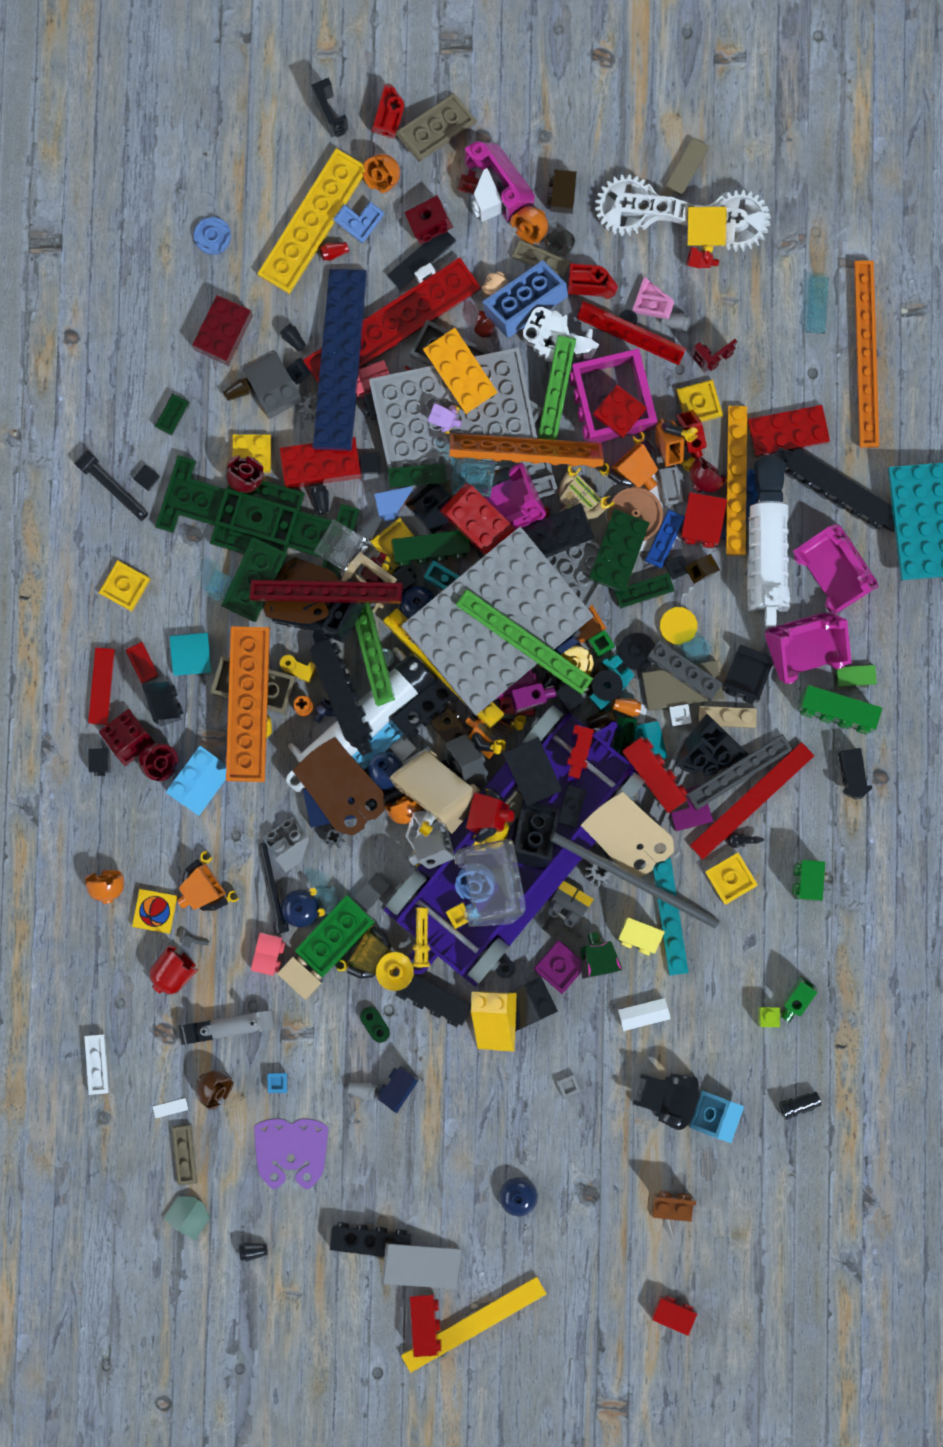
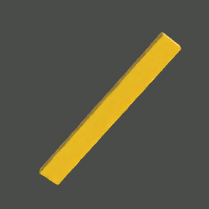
(480, 1320)

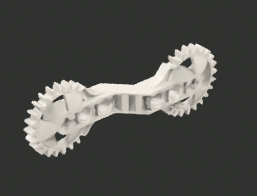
(677, 211)

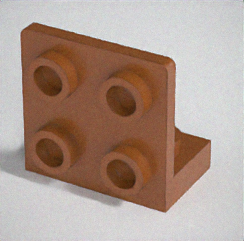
(673, 1207)

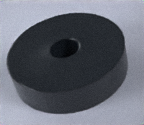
(610, 677)

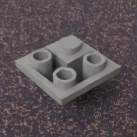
(287, 843)

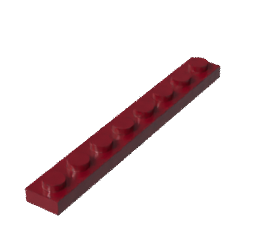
(326, 591)

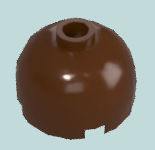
(213, 1087)

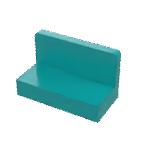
(653, 733)

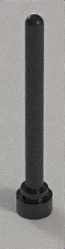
(280, 924)

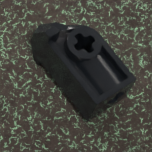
(853, 773)

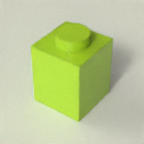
(768, 1016)

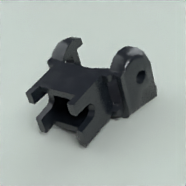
(671, 1098)

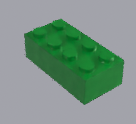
(839, 709)

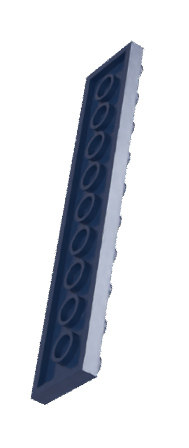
(340, 360)

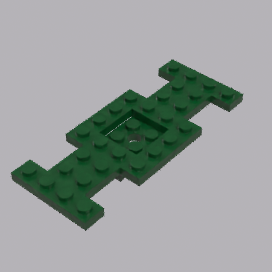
(232, 511)

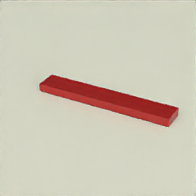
(631, 333)

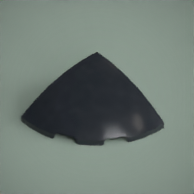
(709, 749)

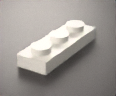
(96, 1064)

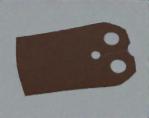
(332, 779)

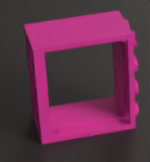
(634, 358)

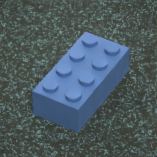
(515, 302)

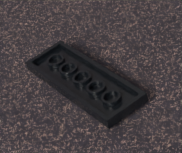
(559, 531)

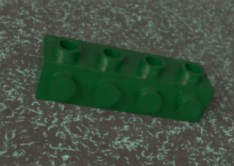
(430, 546)

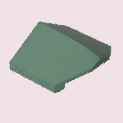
(187, 1216)

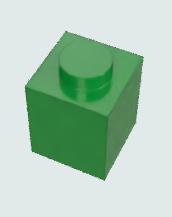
(601, 644)

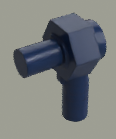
(324, 708)

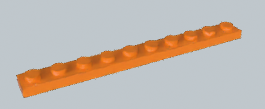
(866, 354)

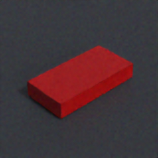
(142, 663)

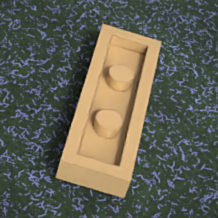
(730, 716)

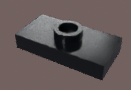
(572, 806)

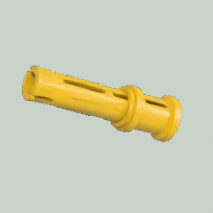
(421, 947)

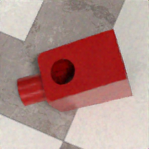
(687, 420)

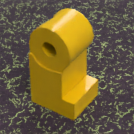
(297, 669)

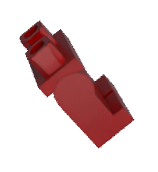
(580, 751)

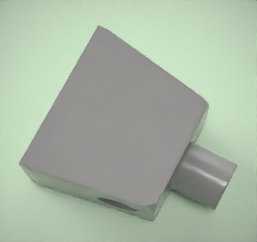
(433, 849)

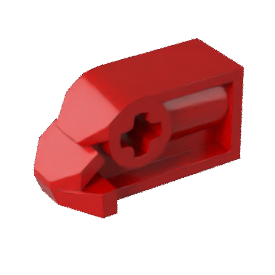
(386, 119)
(584, 282)

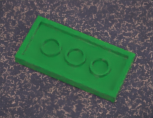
(335, 935)

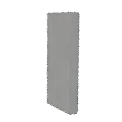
(421, 1266)

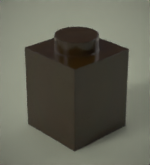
(702, 568)

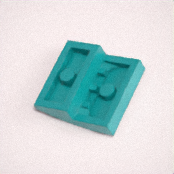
(190, 654)

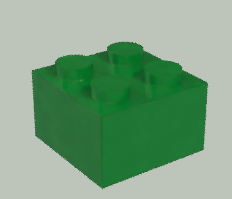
(809, 880)

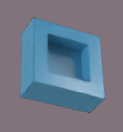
(277, 1083)

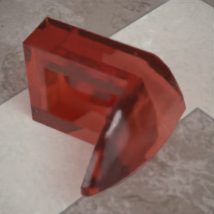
(484, 326)

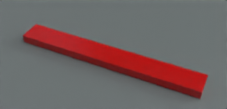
(751, 800)

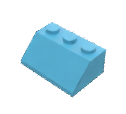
(198, 781)

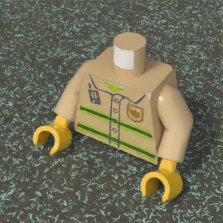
(575, 490)

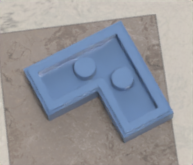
(361, 225)

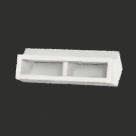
(644, 1014)

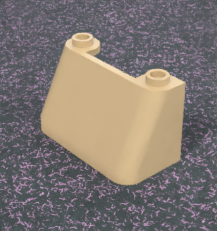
(436, 789)

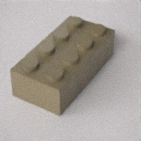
(279, 687)

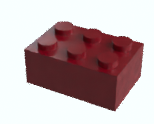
(222, 330)

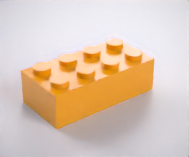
(460, 370)

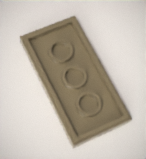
(436, 127)
(666, 691)

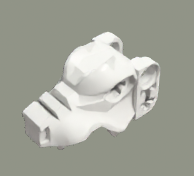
(549, 328)

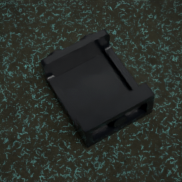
(322, 92)
(748, 674)

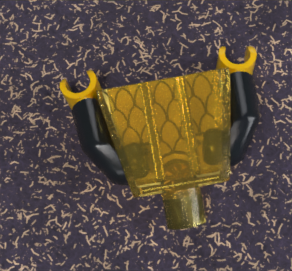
(367, 954)

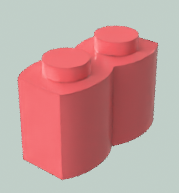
(267, 954)

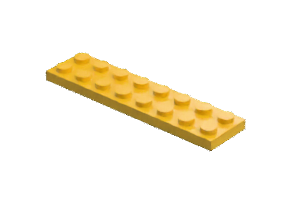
(312, 221)

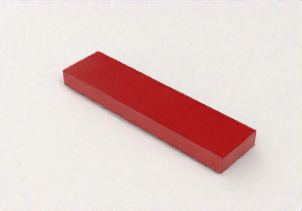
(101, 686)

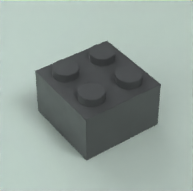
(466, 761)

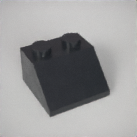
(427, 507)

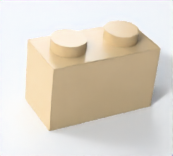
(300, 978)

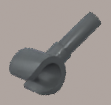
(187, 941)

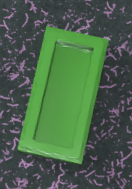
(856, 676)

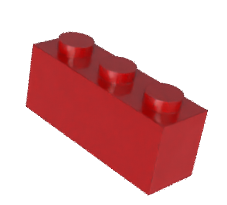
(425, 1326)

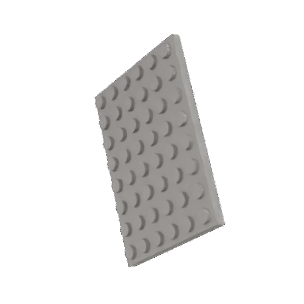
(407, 398)
(520, 586)

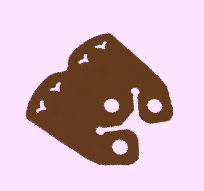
(294, 610)

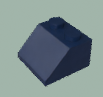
(398, 1089)

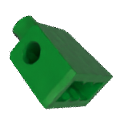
(801, 991)

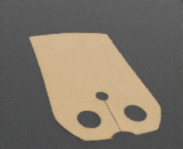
(622, 826)

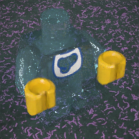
(328, 896)

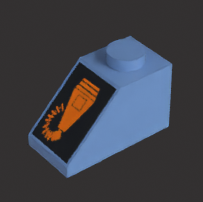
(392, 502)

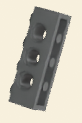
(684, 671)

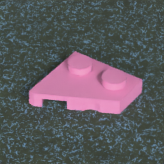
(652, 301)

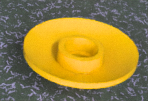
(386, 968)

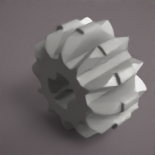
(597, 877)

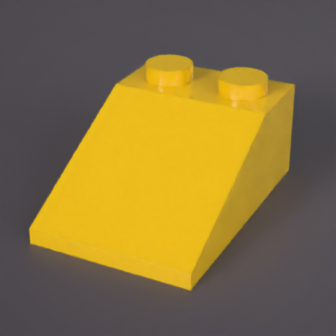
(494, 1019)

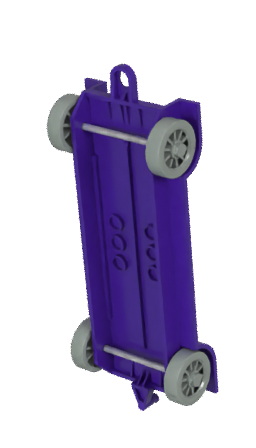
(478, 948)

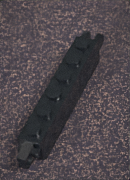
(837, 488)
(341, 694)

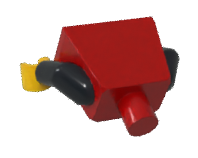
(488, 815)

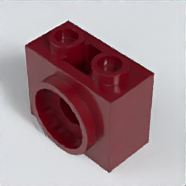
(425, 227)

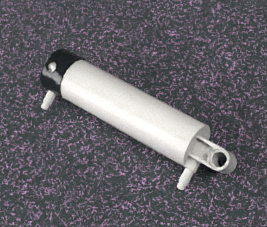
(408, 681)

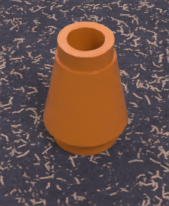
(629, 707)

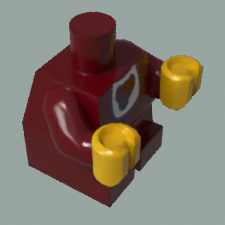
(380, 561)

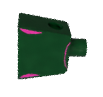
(598, 957)

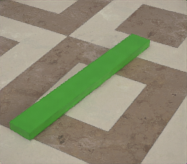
(524, 641)

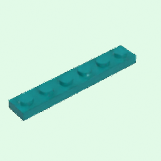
(670, 920)

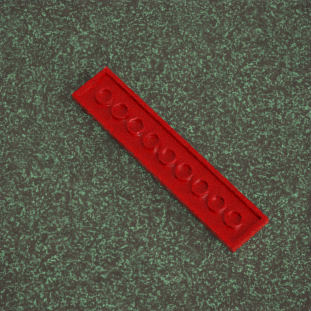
(409, 313)

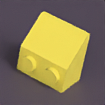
(641, 936)

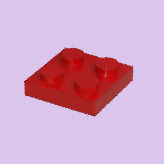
(619, 411)

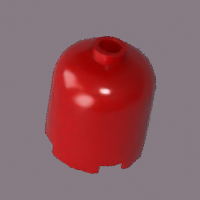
(171, 971)

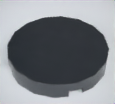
(635, 650)

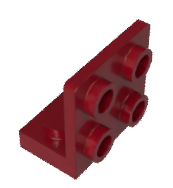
(705, 361)
(125, 737)

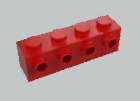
(655, 774)

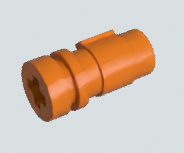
(308, 708)

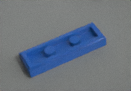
(664, 539)

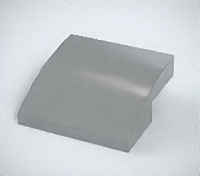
(542, 478)

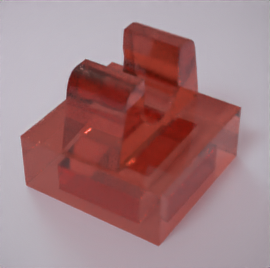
(468, 183)

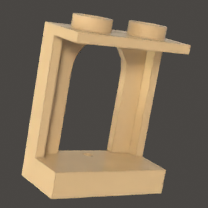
(355, 565)

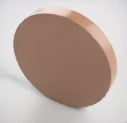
(639, 504)

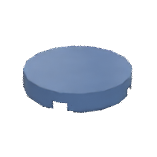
(212, 235)

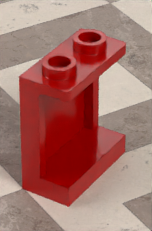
(703, 520)

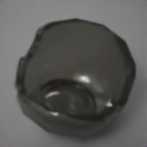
(559, 243)

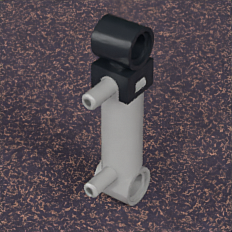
(226, 1027)

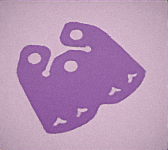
(291, 1139)

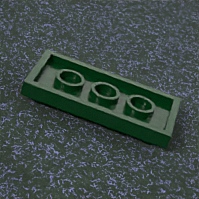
(618, 551)
(258, 563)

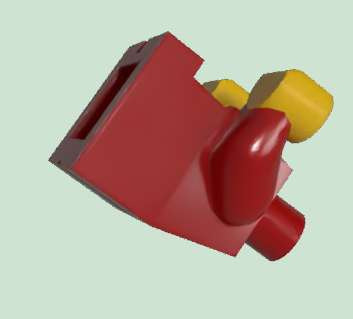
(701, 259)

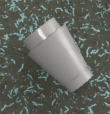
(678, 322)
(363, 1090)

